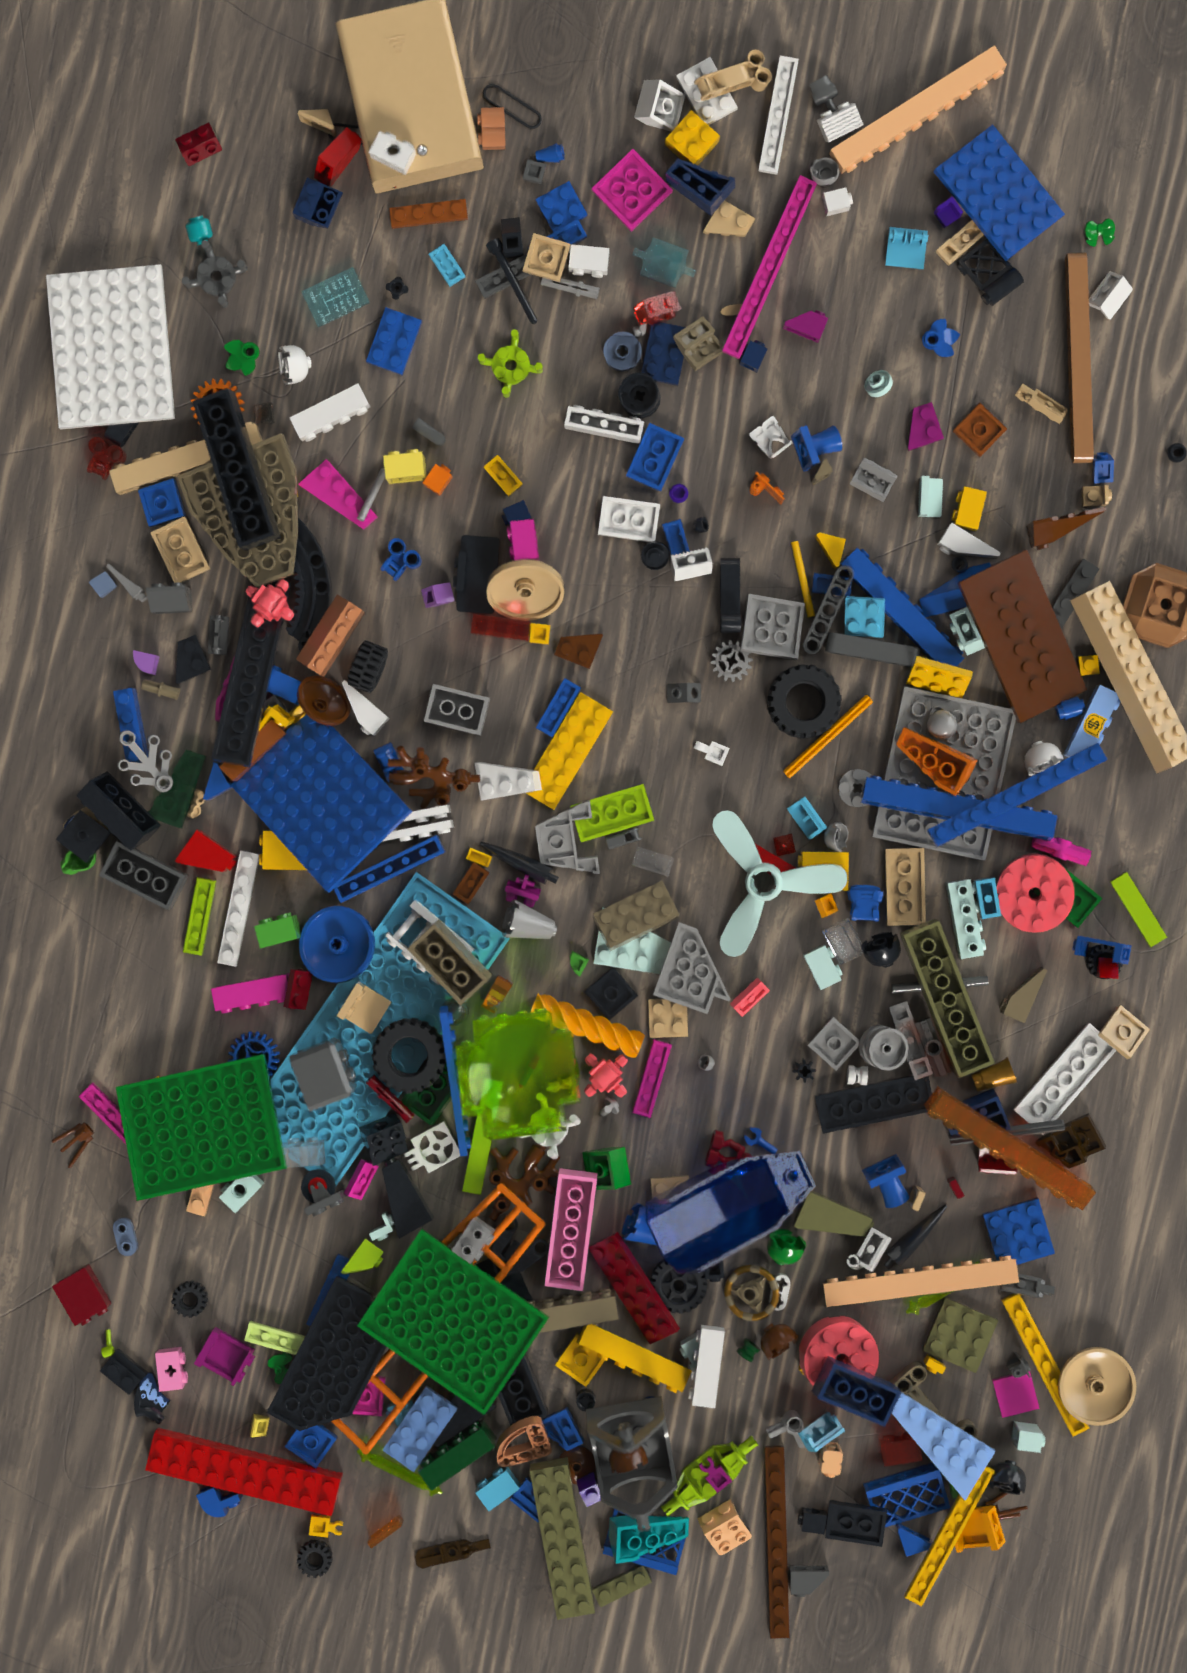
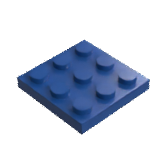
(1019, 1231)

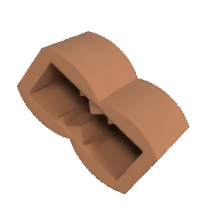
(492, 128)

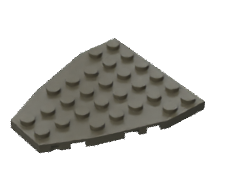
(205, 503)

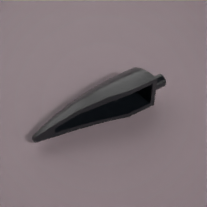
(522, 863)
(911, 1240)

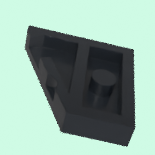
(190, 660)

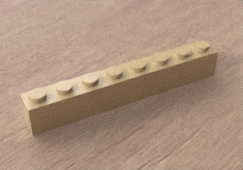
(167, 465)

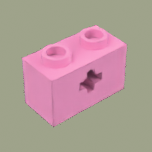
(166, 1378)

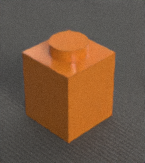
(438, 479)

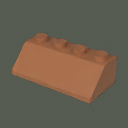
(330, 635)

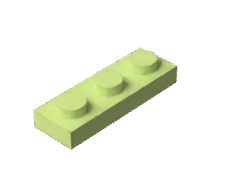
(273, 1338)

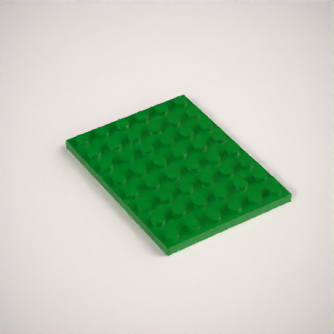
(201, 1127)
(453, 1321)

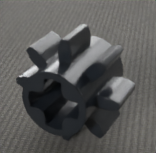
(800, 1067)

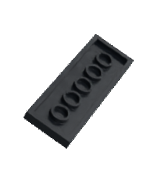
(872, 1103)

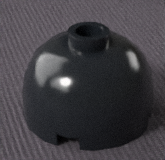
(882, 950)
(1008, 1478)

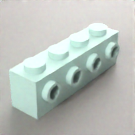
(964, 918)

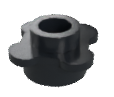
(397, 282)

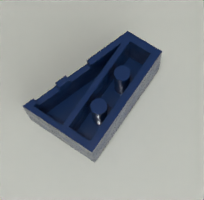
(989, 1106)

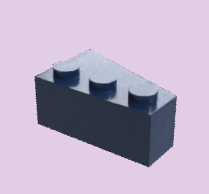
(700, 185)

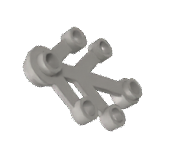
(148, 763)

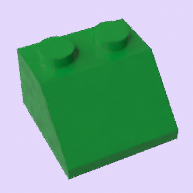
(610, 1165)

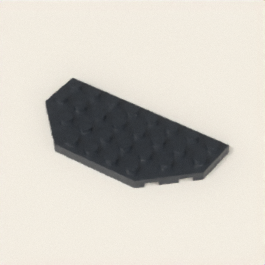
(331, 1362)

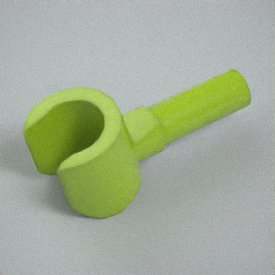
(109, 1349)

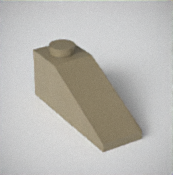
(1022, 998)

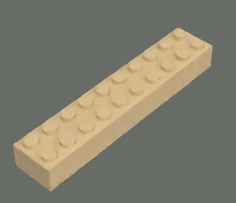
(1132, 676)

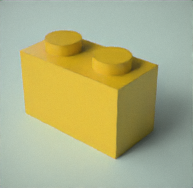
(969, 508)

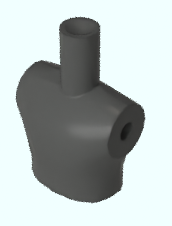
(823, 92)

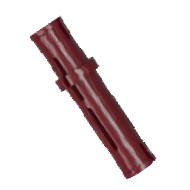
(385, 1093)

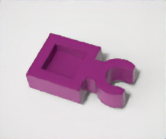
(716, 1476)

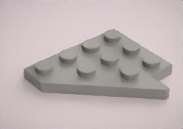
(689, 972)

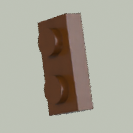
(471, 883)

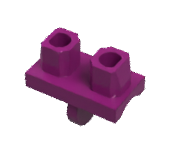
(522, 888)

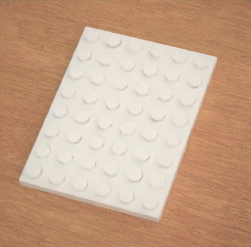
(110, 346)

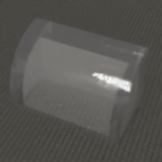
(843, 941)

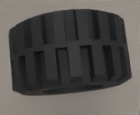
(367, 666)

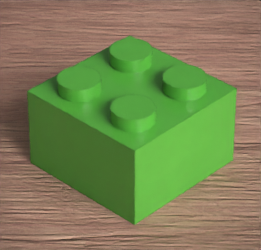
(277, 931)

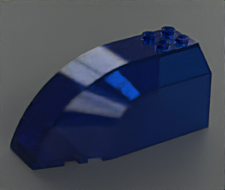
(726, 1208)

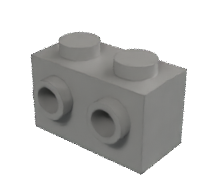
(473, 1240)

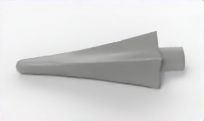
(133, 589)

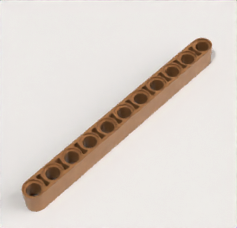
(1079, 357)

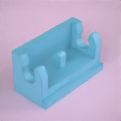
(807, 818)
(821, 1432)

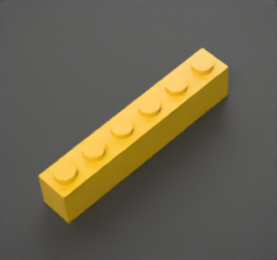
(634, 1356)

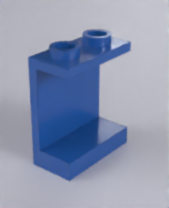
(1121, 951)

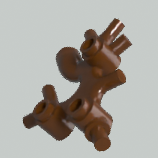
(420, 769)
(521, 1185)

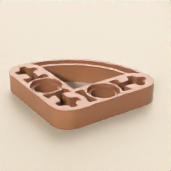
(511, 1455)

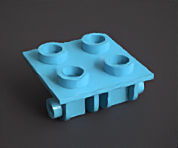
(906, 248)

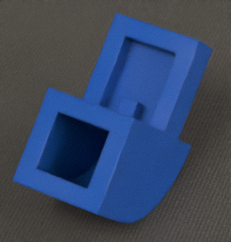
(214, 1503)

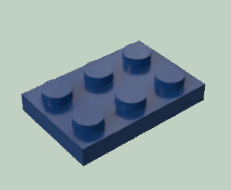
(394, 341)
(655, 457)

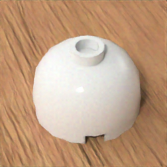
(293, 363)
(1042, 757)

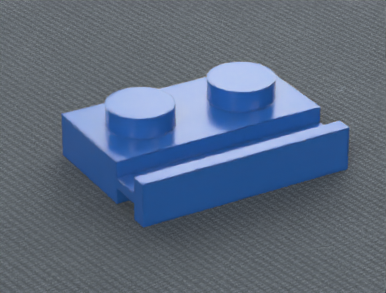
(525, 1499)

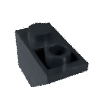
(512, 237)

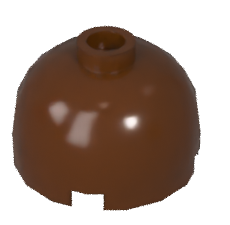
(777, 1340)
(627, 1461)

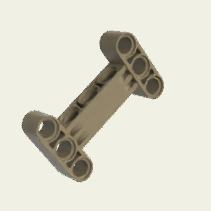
(915, 1392)

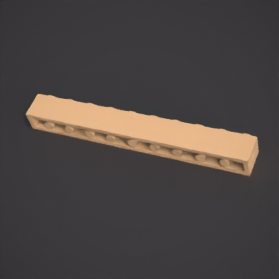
(918, 109)
(921, 1282)

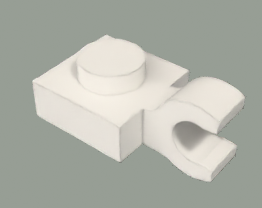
(714, 752)

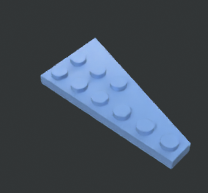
(950, 1448)

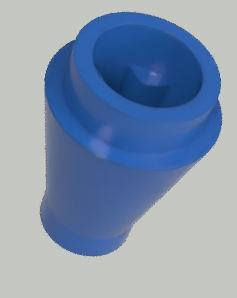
(552, 153)

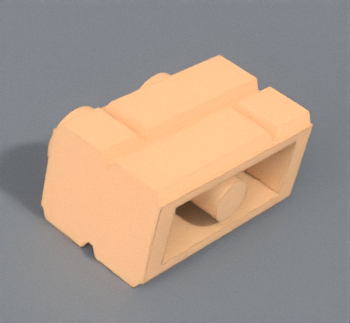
(830, 1459)

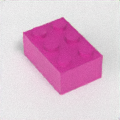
(524, 540)

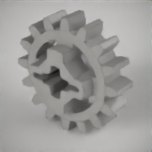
(722, 658)

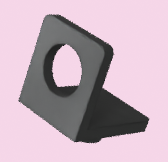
(682, 692)

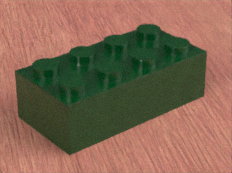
(457, 1454)

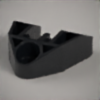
(528, 1258)

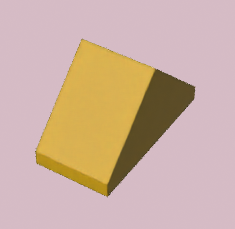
(832, 547)

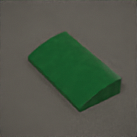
(432, 1100)

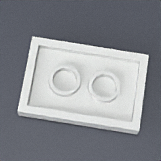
(711, 109)
(628, 519)

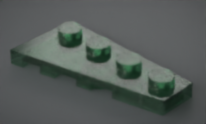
(173, 805)

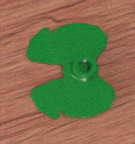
(1106, 229)
(278, 1363)

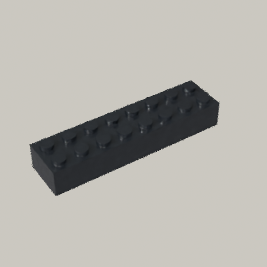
(236, 469)

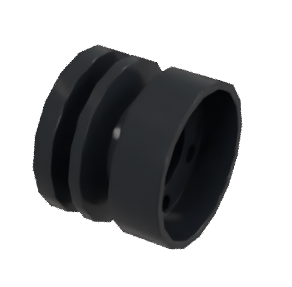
(639, 384)

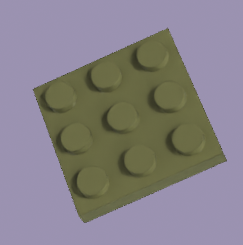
(960, 1334)

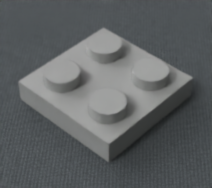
(834, 1043)

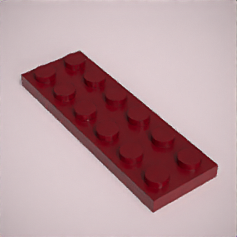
(634, 1288)

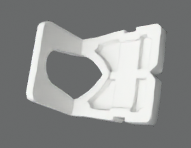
(767, 433)

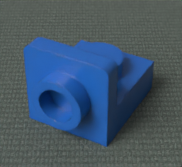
(1103, 468)

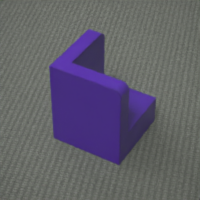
(948, 212)

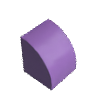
(437, 595)
(146, 662)

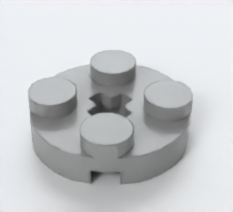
(846, 787)

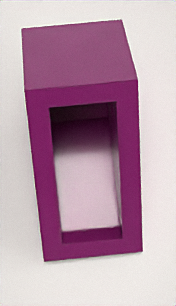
(808, 325)

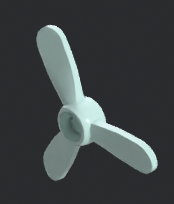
(806, 879)

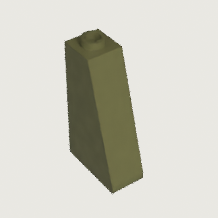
(828, 1215)

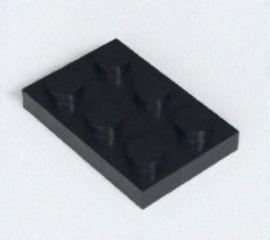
(856, 1523)

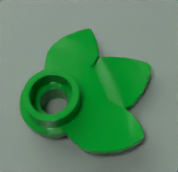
(239, 357)

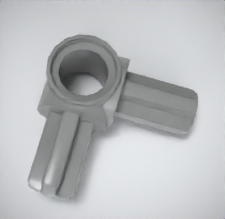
(783, 1426)

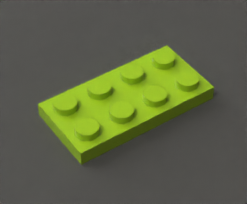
(615, 813)

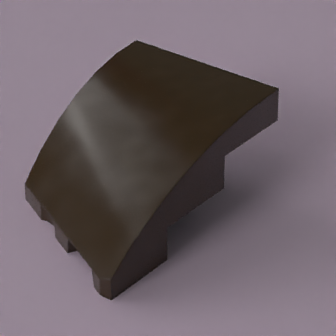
(1073, 1143)

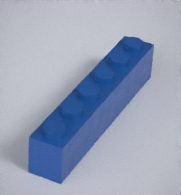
(389, 868)

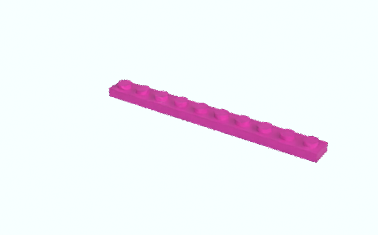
(769, 267)

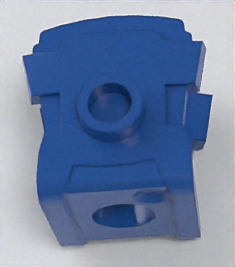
(864, 902)

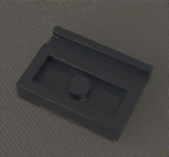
(123, 1371)

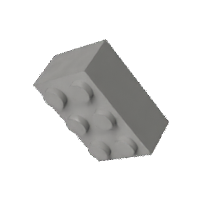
(457, 709)

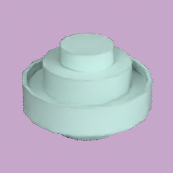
(878, 383)

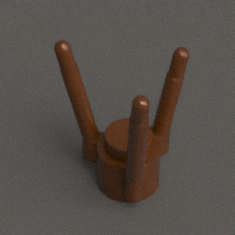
(83, 1132)
(1006, 1514)

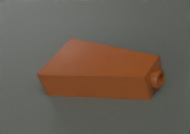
(266, 739)

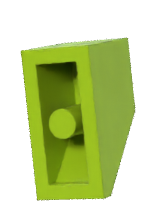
(364, 1258)

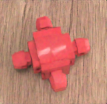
(269, 603)
(605, 1075)

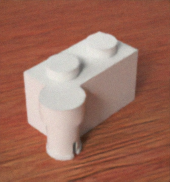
(870, 1251)

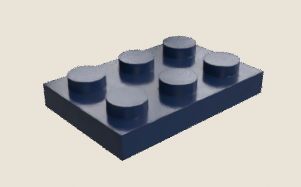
(662, 357)

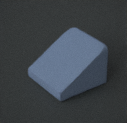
(103, 584)

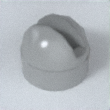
(706, 1067)

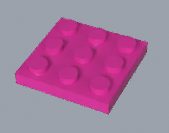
(632, 190)

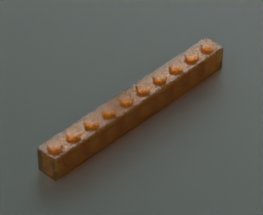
(1009, 1148)

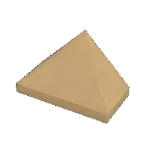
(318, 119)

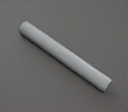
(372, 494)

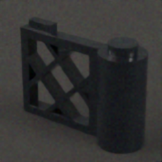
(997, 286)

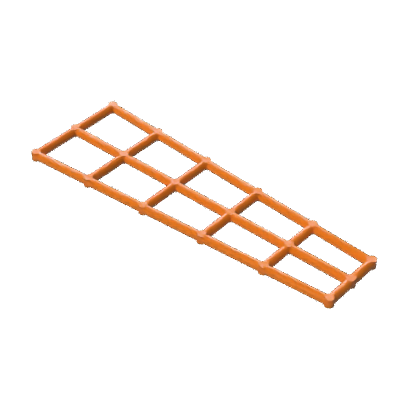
(504, 1269)

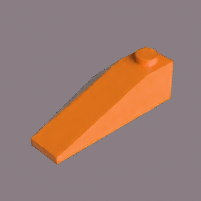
(940, 762)

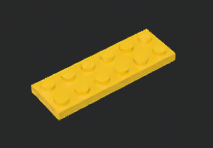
(569, 748)

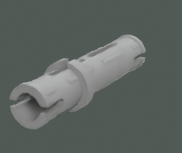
(592, 292)

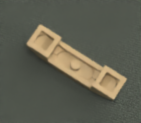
(959, 243)

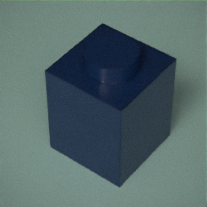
(753, 355)
(516, 513)

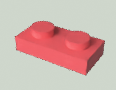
(749, 997)

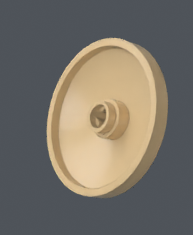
(525, 590)
(1097, 1386)

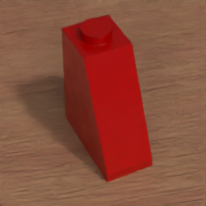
(337, 157)
(206, 853)

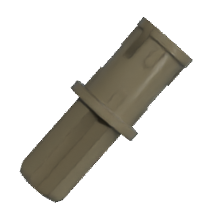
(160, 689)

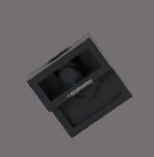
(384, 1139)

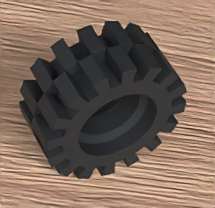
(1095, 953)
(186, 1310)
(310, 1569)

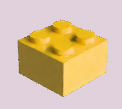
(692, 139)

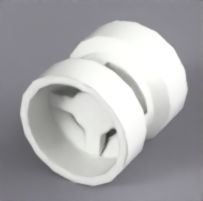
(857, 1075)

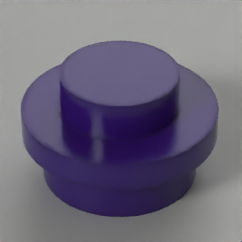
(678, 493)

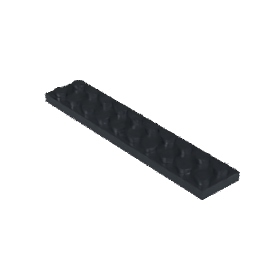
(247, 689)

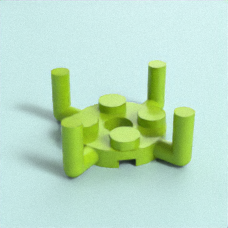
(508, 353)

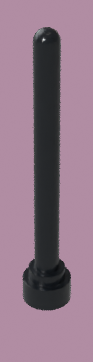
(495, 248)

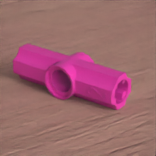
(1063, 850)

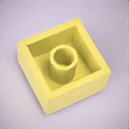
(405, 467)

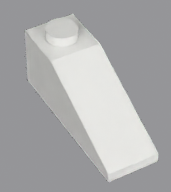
(960, 542)
(366, 712)

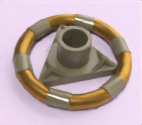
(751, 1292)

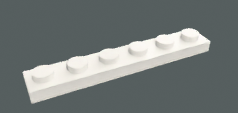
(778, 115)
(238, 908)

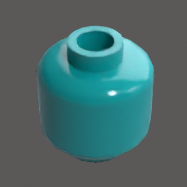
(199, 229)

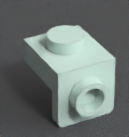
(382, 1232)

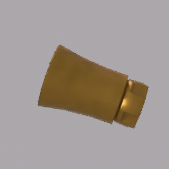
(994, 1076)

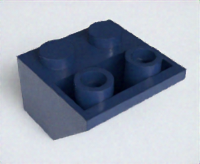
(317, 204)

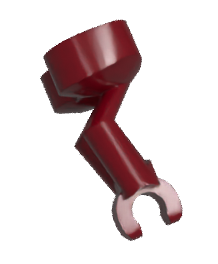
(717, 1143)

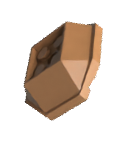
(1144, 608)

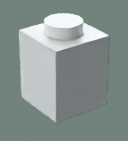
(837, 201)

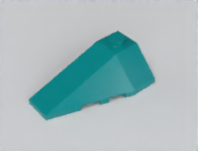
(630, 1543)

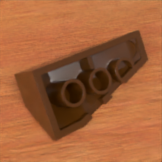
(1050, 529)

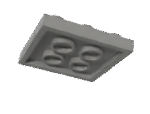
(772, 627)

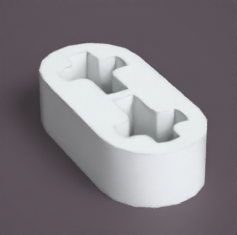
(784, 1292)

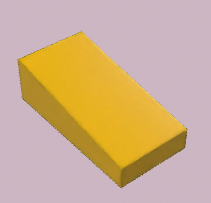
(298, 713)
(478, 857)

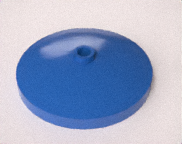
(320, 944)

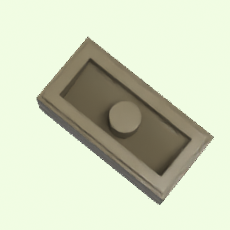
(823, 472)

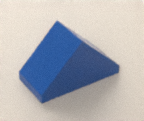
(217, 783)
(912, 1541)

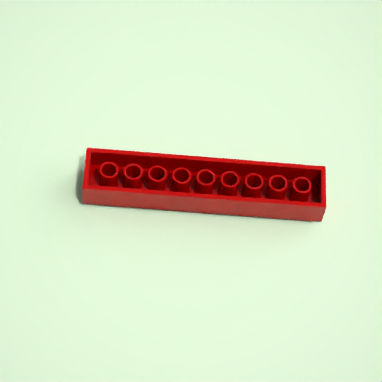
(244, 1471)

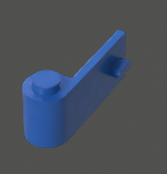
(283, 685)

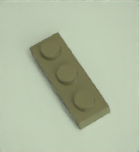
(621, 1585)

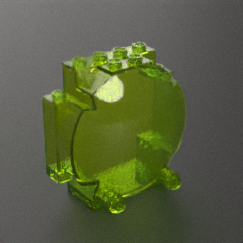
(518, 1074)

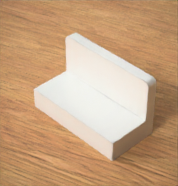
(1110, 294)

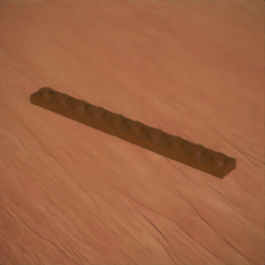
(777, 1541)

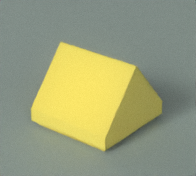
(259, 1425)

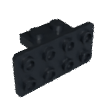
(475, 565)

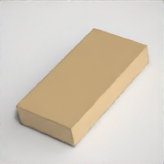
(916, 1197)

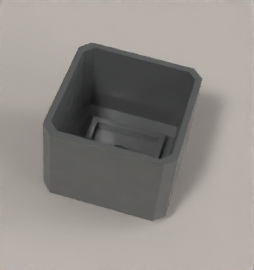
(323, 1073)

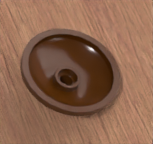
(323, 700)

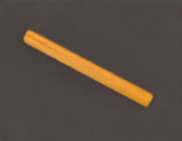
(827, 736)

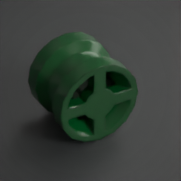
(748, 1350)

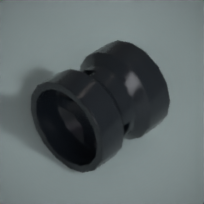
(583, 1401)

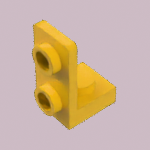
(280, 716)

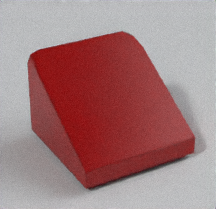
(1107, 968)

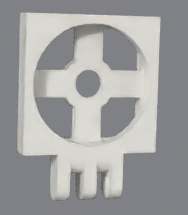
(420, 1155)

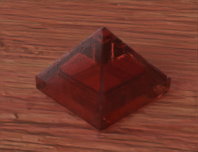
(784, 844)

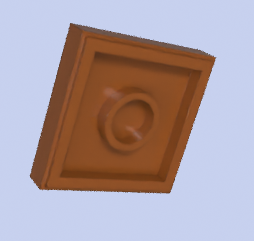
(979, 430)

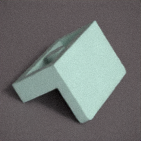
(930, 497)

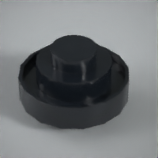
(655, 555)

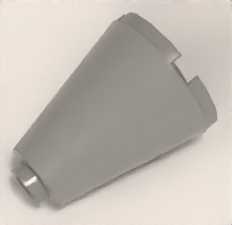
(526, 922)

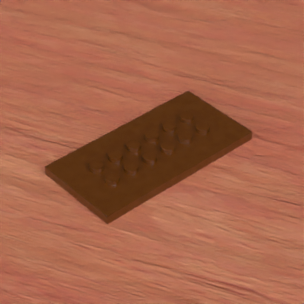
(1022, 636)

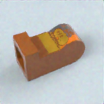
(496, 994)

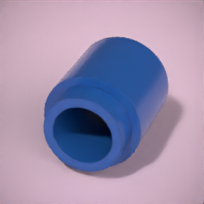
(1070, 708)

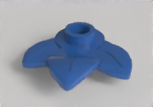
(943, 338)

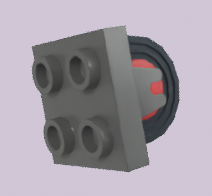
(319, 1188)

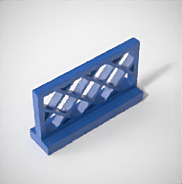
(906, 1479)
(650, 1560)

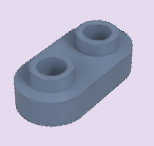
(125, 1237)

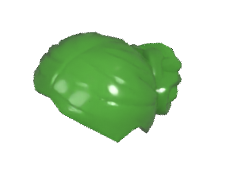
(72, 864)

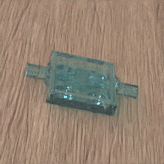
(664, 262)

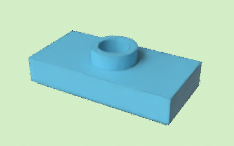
(446, 265)

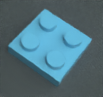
(864, 616)

